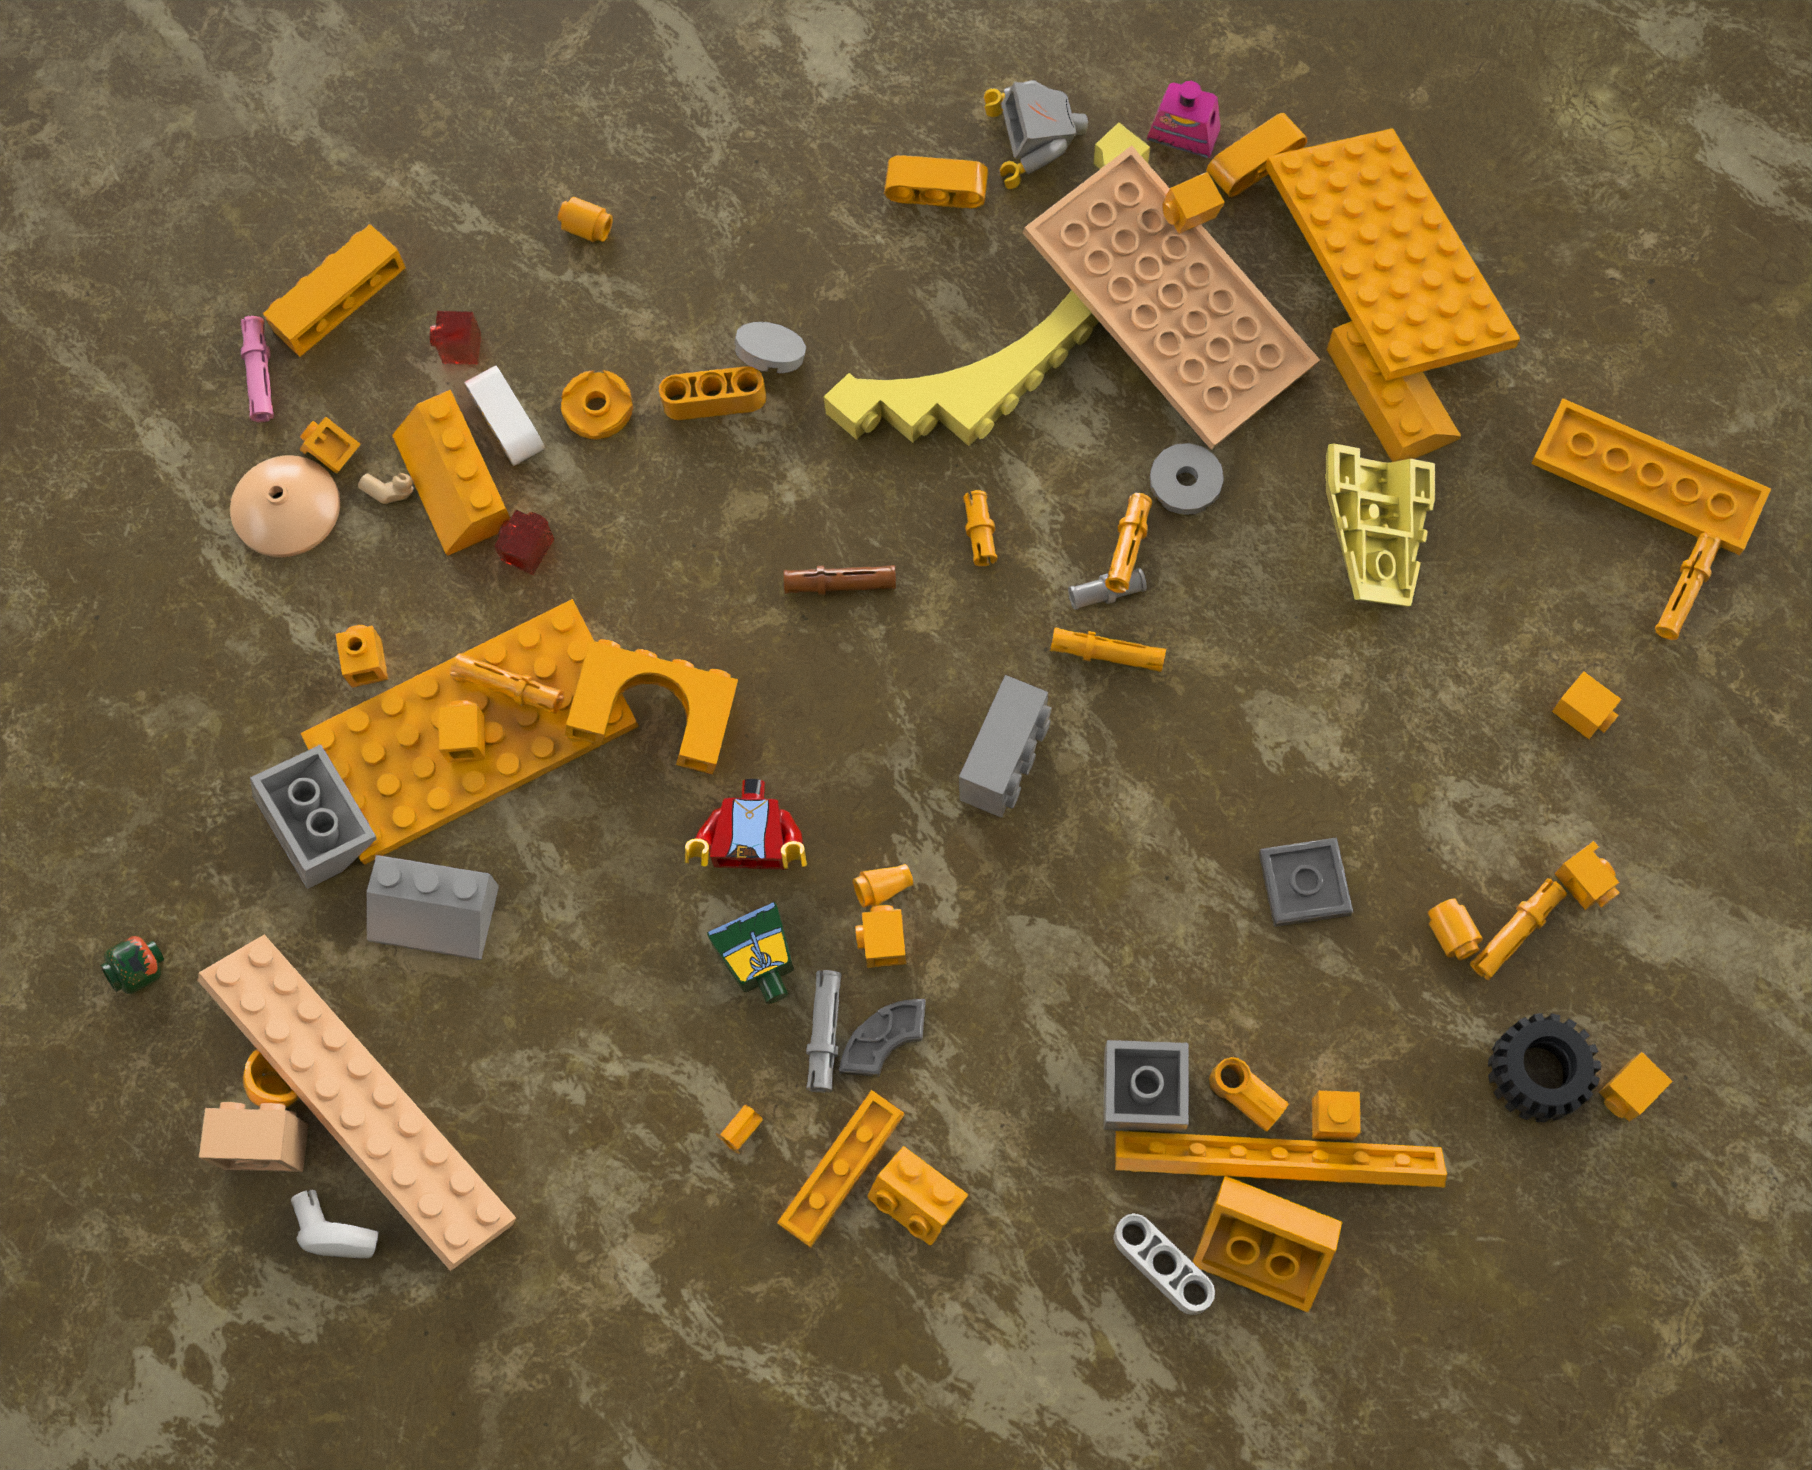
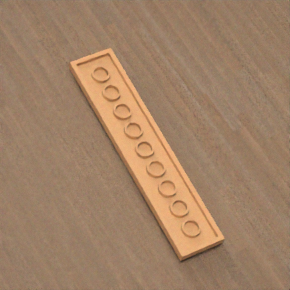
(357, 1101)

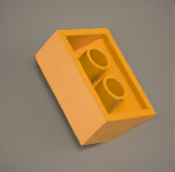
(1267, 1244)

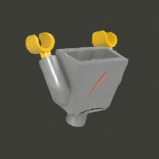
(1037, 125)

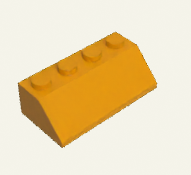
(1400, 410)
(450, 473)

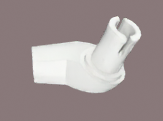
(329, 1238)

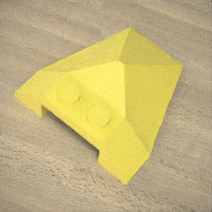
(1379, 521)

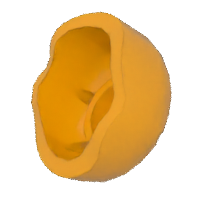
(266, 1088)

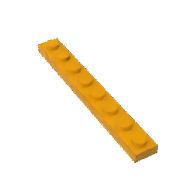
(1280, 1159)

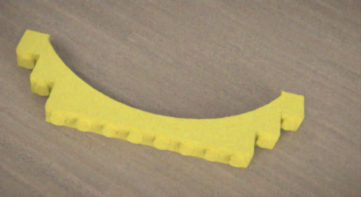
(979, 393)

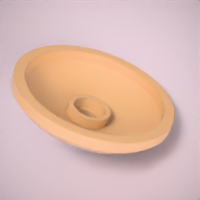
(293, 521)

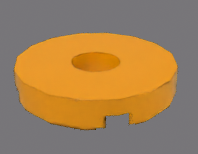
(601, 422)

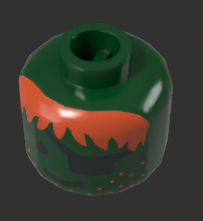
(132, 965)

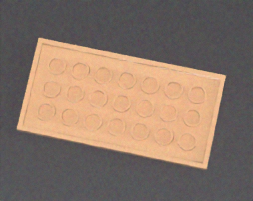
(1170, 298)

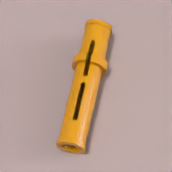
(1131, 530)
(1694, 573)
(1107, 649)
(521, 688)
(1525, 921)

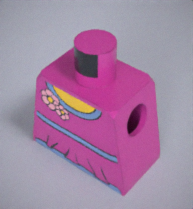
(1187, 119)

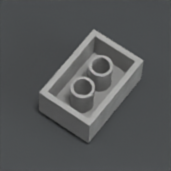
(1005, 747)

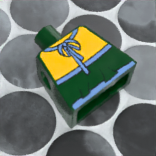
(755, 951)

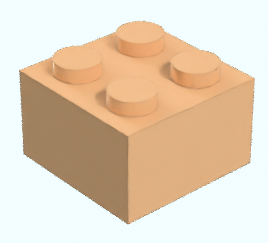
(254, 1138)

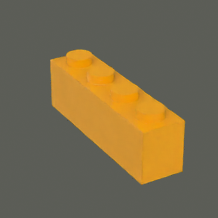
(334, 290)

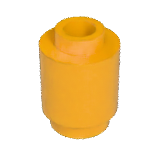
(585, 219)
(1454, 929)

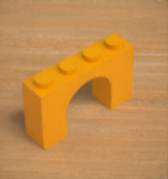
(613, 670)

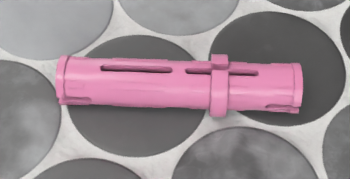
(256, 357)

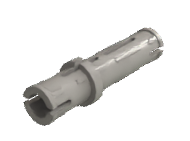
(823, 1040)

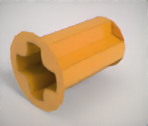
(740, 1128)

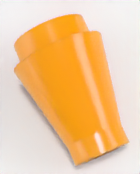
(879, 885)

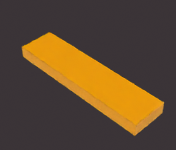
(840, 1169)

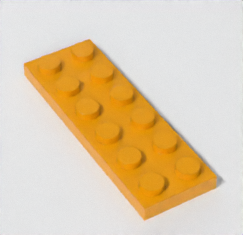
(1651, 476)

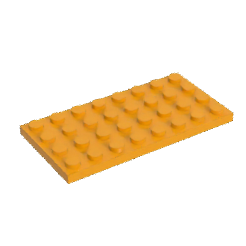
(1391, 254)
(391, 742)

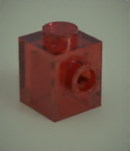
(456, 337)
(524, 541)

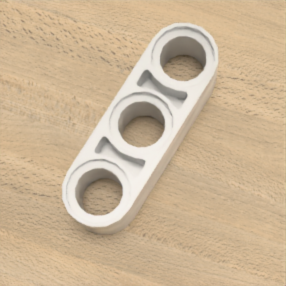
(504, 415)
(1184, 1271)

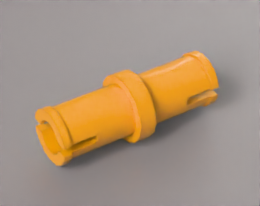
(980, 528)

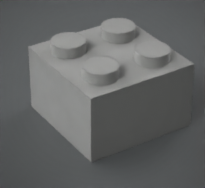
(1145, 1086)

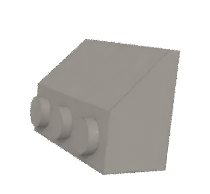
(312, 815)
(429, 907)

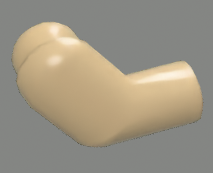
(389, 492)

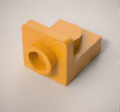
(328, 444)

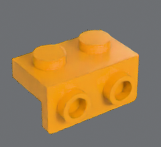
(916, 1195)

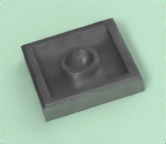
(1305, 882)

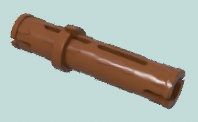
(839, 579)

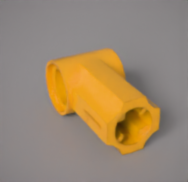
(1250, 1096)

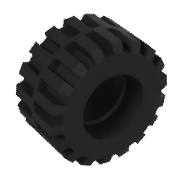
(1570, 1050)

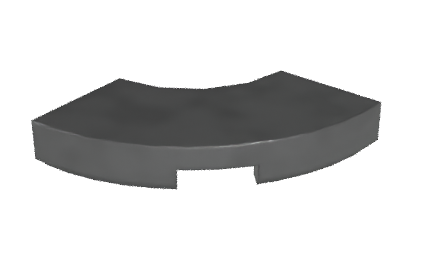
(882, 1034)

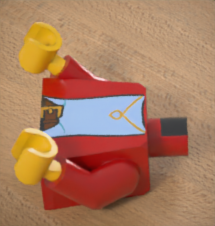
(748, 833)

